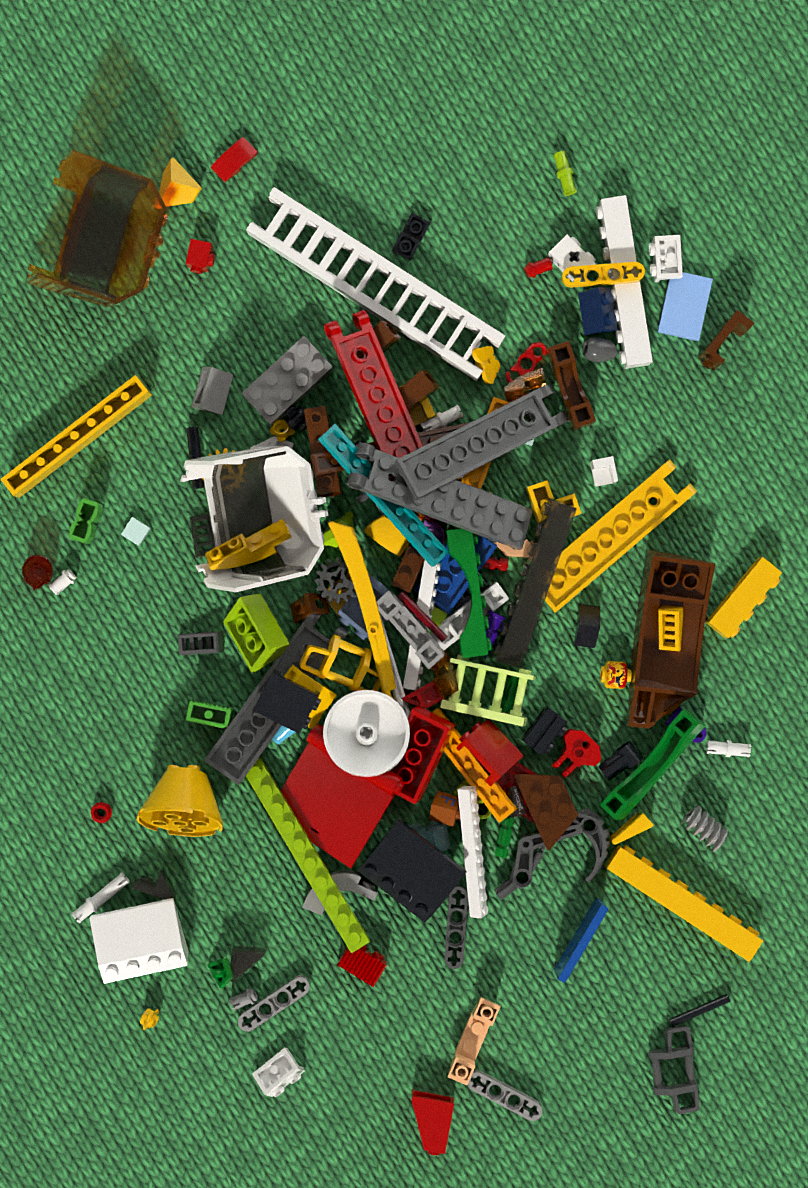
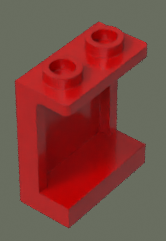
(490, 749)

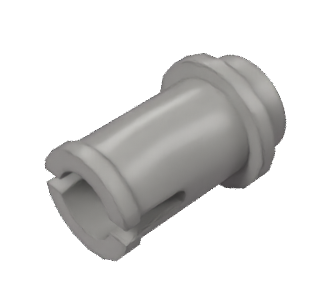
(243, 999)

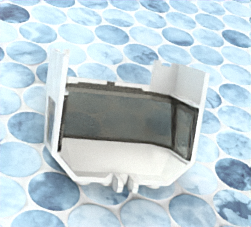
(252, 492)

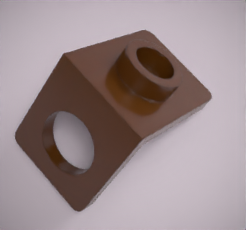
(306, 606)

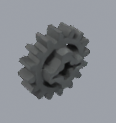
(329, 577)

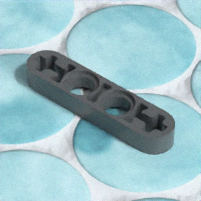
(456, 927)

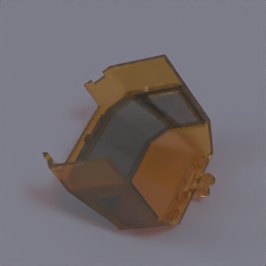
(107, 234)

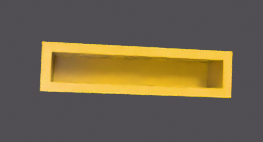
(744, 597)

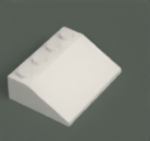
(139, 940)

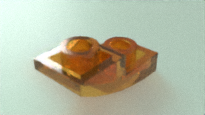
(518, 387)
(446, 678)

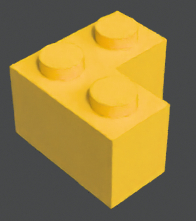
(541, 493)

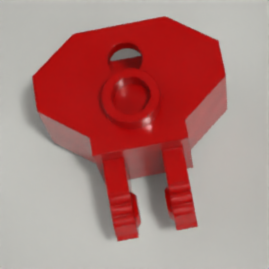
(576, 753)

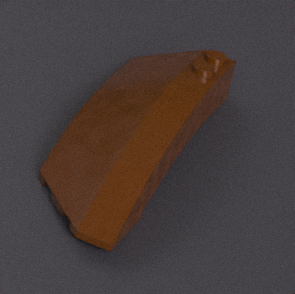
(667, 677)

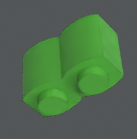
(84, 526)

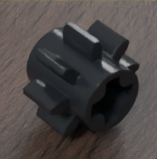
(296, 418)

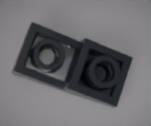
(411, 236)

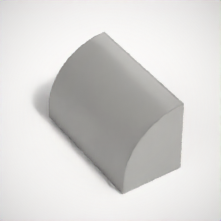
(212, 390)

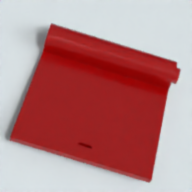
(335, 805)

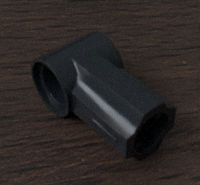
(625, 757)

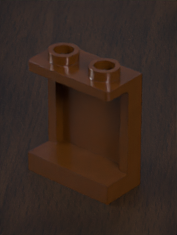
(736, 323)

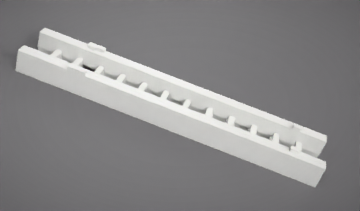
(378, 263)

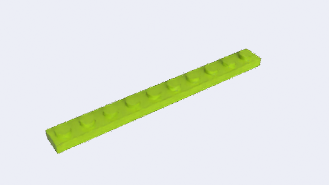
(307, 857)

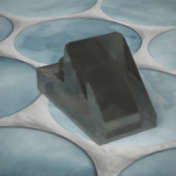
(162, 888)

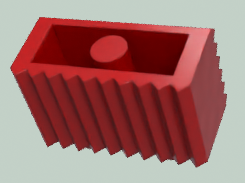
(363, 964)

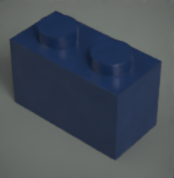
(597, 311)

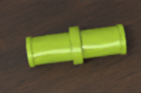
(564, 173)

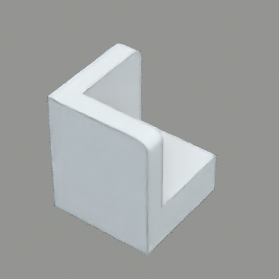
(604, 471)

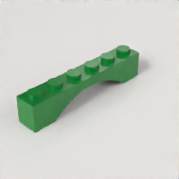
(462, 549)
(671, 746)

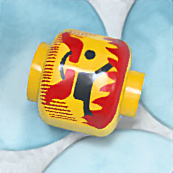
(615, 674)

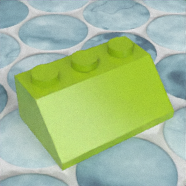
(255, 631)

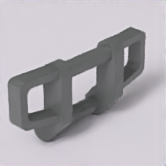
(671, 1053)

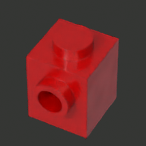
(200, 256)

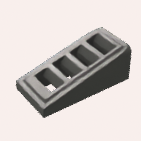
(216, 636)

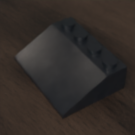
(412, 870)

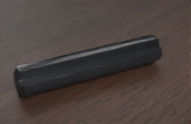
(194, 452)

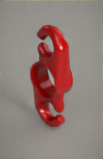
(528, 353)

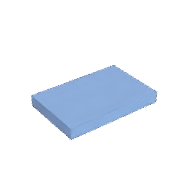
(685, 306)

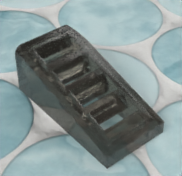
(200, 554)

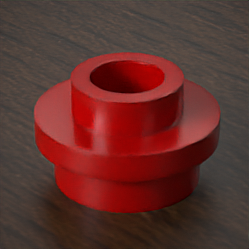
(95, 815)

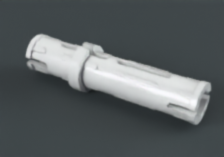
(93, 903)

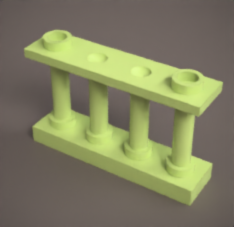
(494, 711)

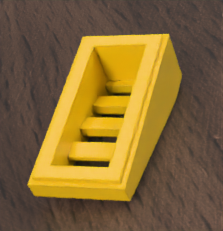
(678, 619)
(632, 827)

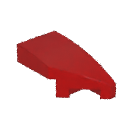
(424, 696)

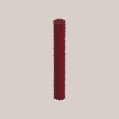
(415, 609)

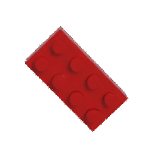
(426, 745)

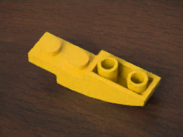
(243, 551)

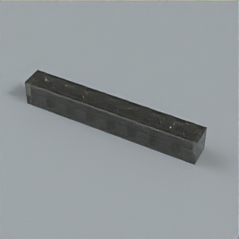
(534, 583)

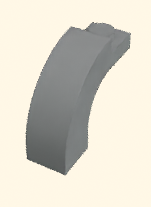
(346, 881)

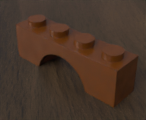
(572, 393)

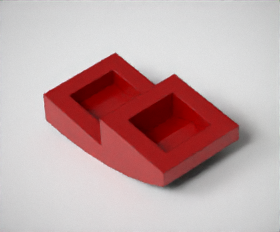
(233, 159)

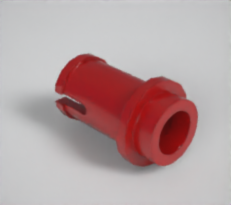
(538, 267)

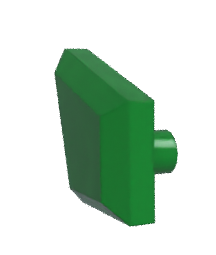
(221, 971)

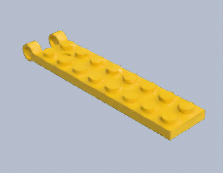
(614, 535)

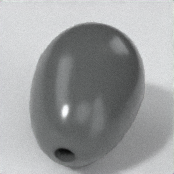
(599, 349)

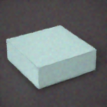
(135, 531)

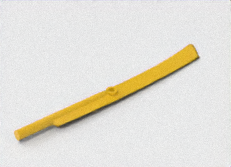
(353, 557)

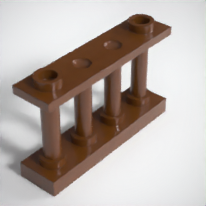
(318, 424)

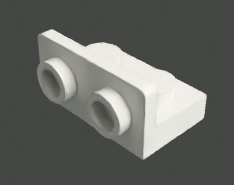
(666, 257)
(278, 1073)

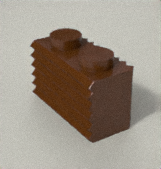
(408, 570)

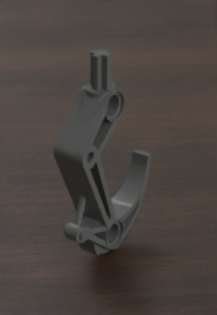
(526, 843)

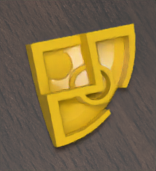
(387, 535)

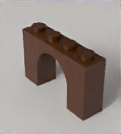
(418, 387)

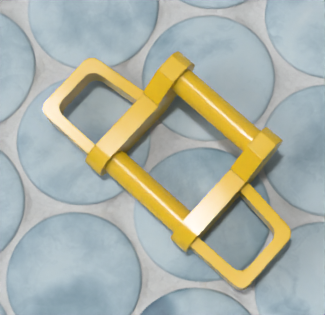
(330, 654)

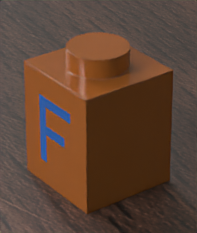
(445, 808)

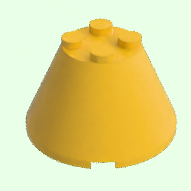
(182, 804)

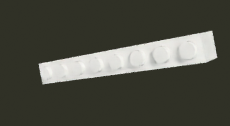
(627, 298)

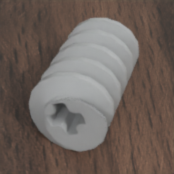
(706, 827)

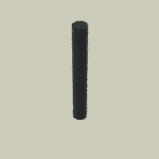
(699, 1010)

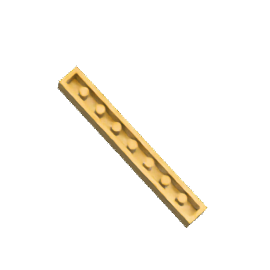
(76, 437)
(684, 903)

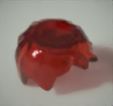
(37, 571)

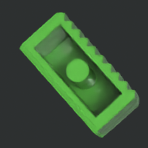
(209, 714)

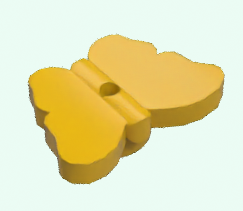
(486, 361)

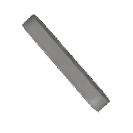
(272, 1000)
(506, 1092)

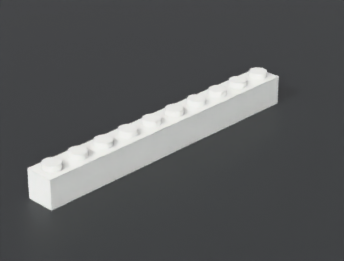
(426, 604)
(472, 851)

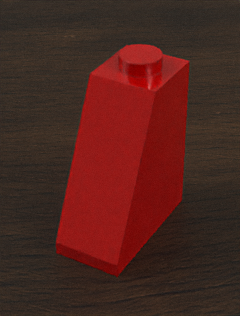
(433, 1119)

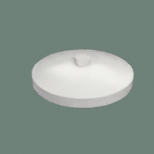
(366, 733)

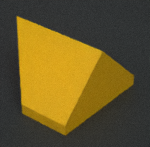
(177, 185)

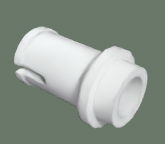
(62, 581)

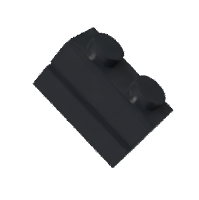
(544, 731)

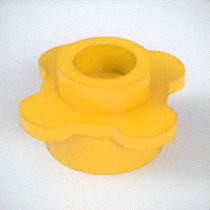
(279, 426)
(149, 1018)

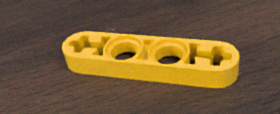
(603, 278)

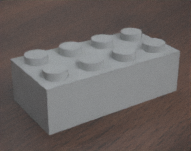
(288, 381)

